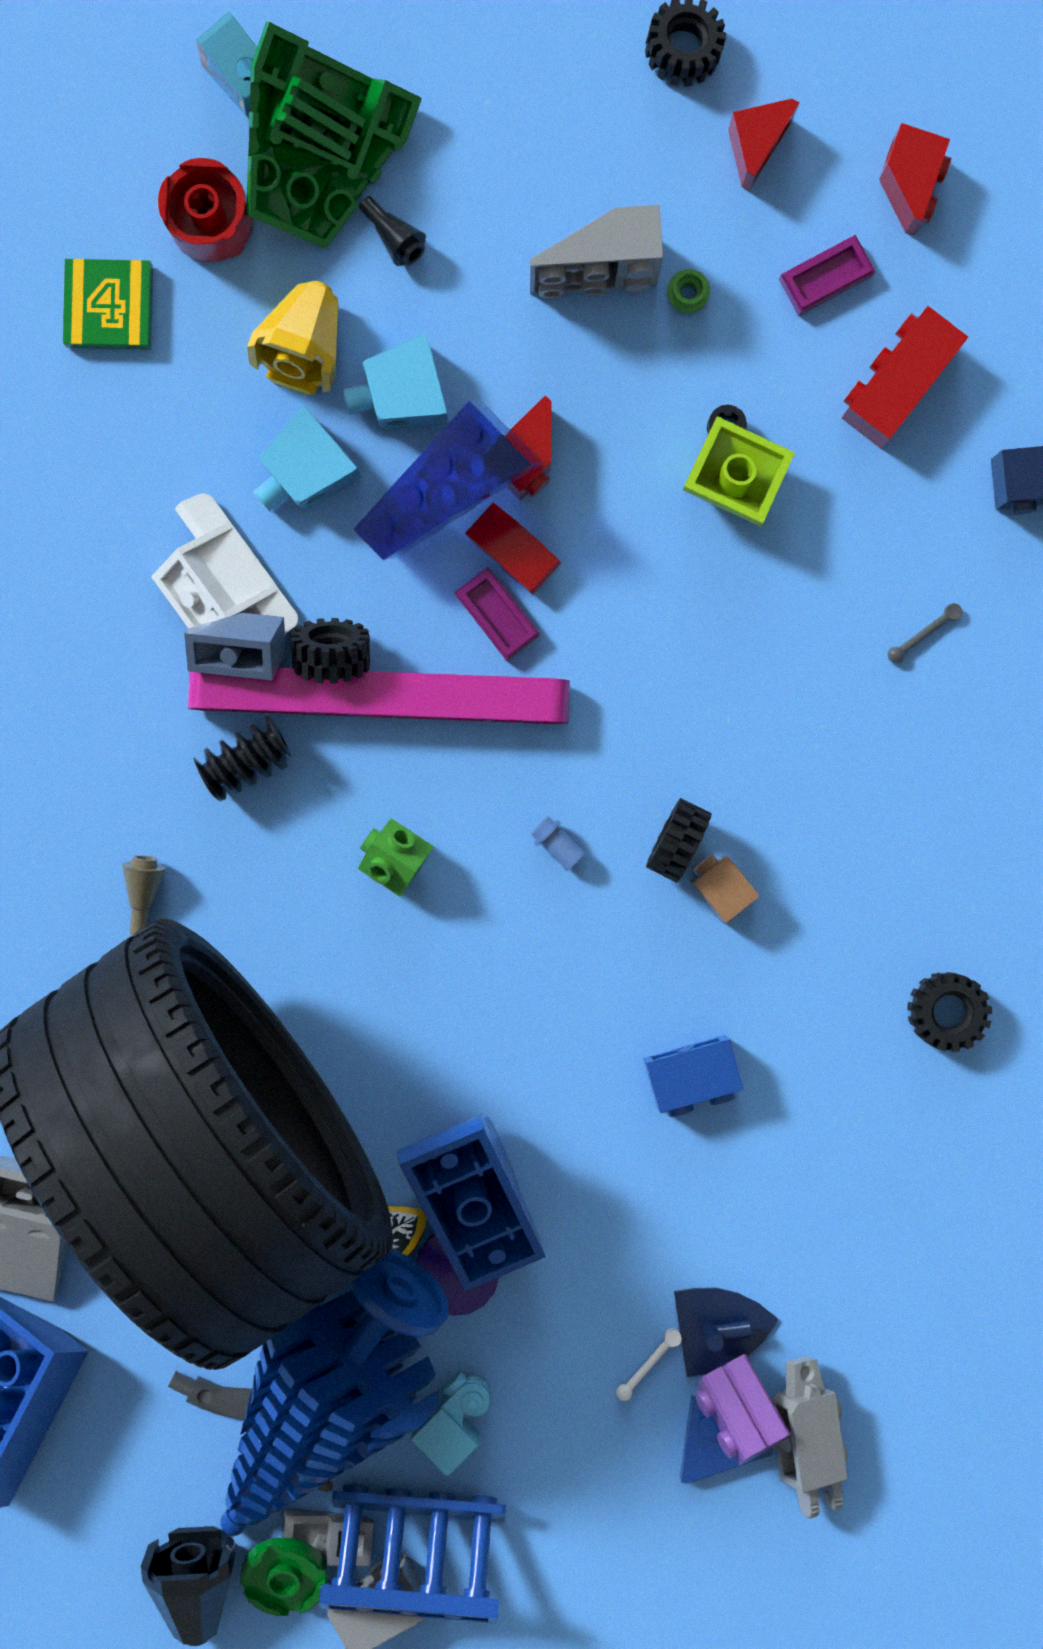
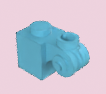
(447, 1435)

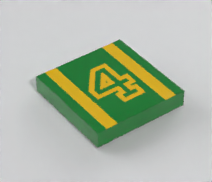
(107, 304)

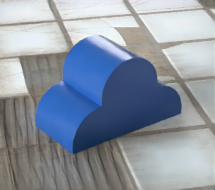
(472, 1201)

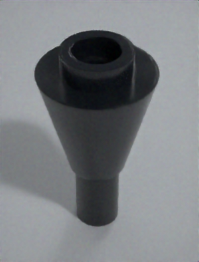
(400, 239)

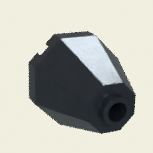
(190, 1581)

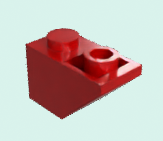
(910, 173)

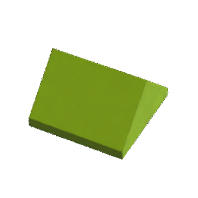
(738, 471)

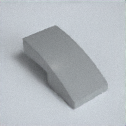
(324, 1533)

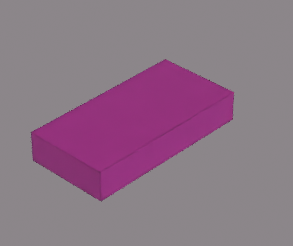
(826, 275)
(497, 614)

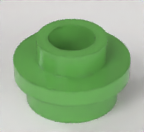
(692, 279)

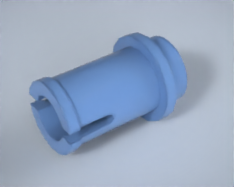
(557, 843)

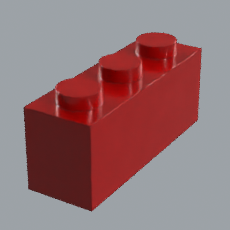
(902, 375)

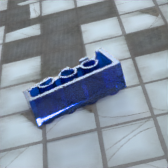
(452, 476)

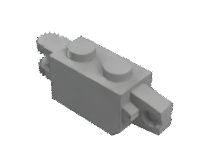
(815, 1450)

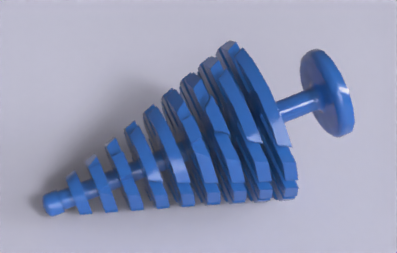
(333, 1389)

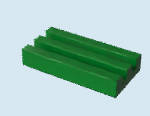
(346, 133)

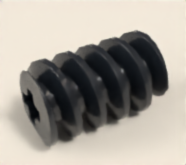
(243, 760)

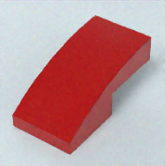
(513, 548)

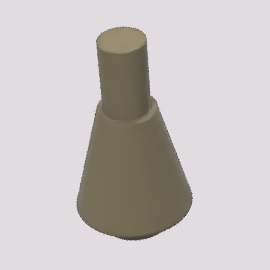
(142, 883)

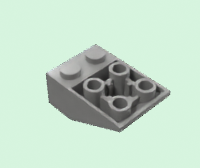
(606, 254)
(29, 1244)

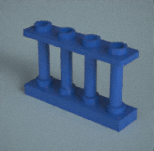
(388, 1594)

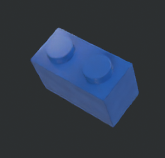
(693, 1076)

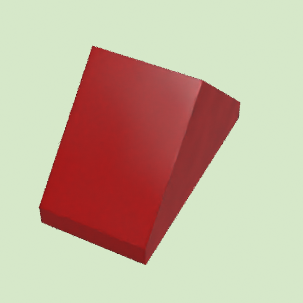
(756, 135)

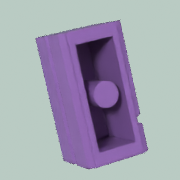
(741, 1410)

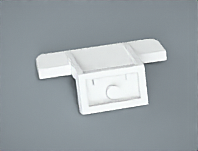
(217, 571)

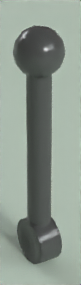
(951, 613)

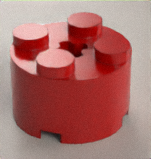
(184, 205)

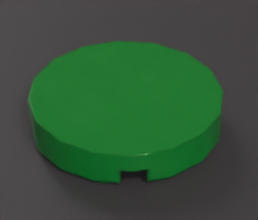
(283, 1576)

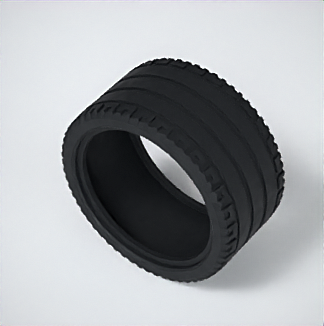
(188, 1147)

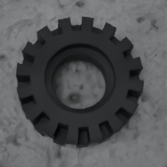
(679, 63)
(330, 650)
(678, 840)
(974, 1018)

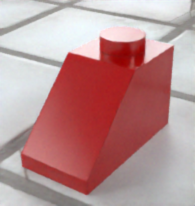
(535, 433)

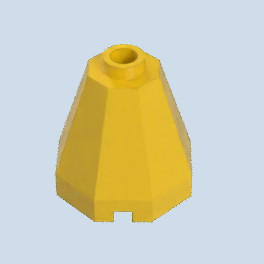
(299, 340)

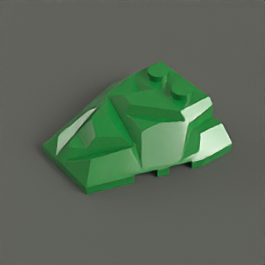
(294, 179)

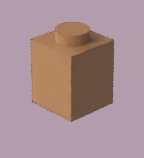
(723, 887)

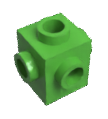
(394, 856)

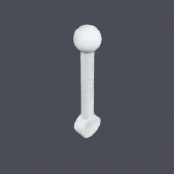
(672, 1338)

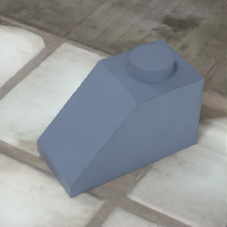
(237, 646)

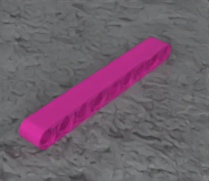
(389, 696)

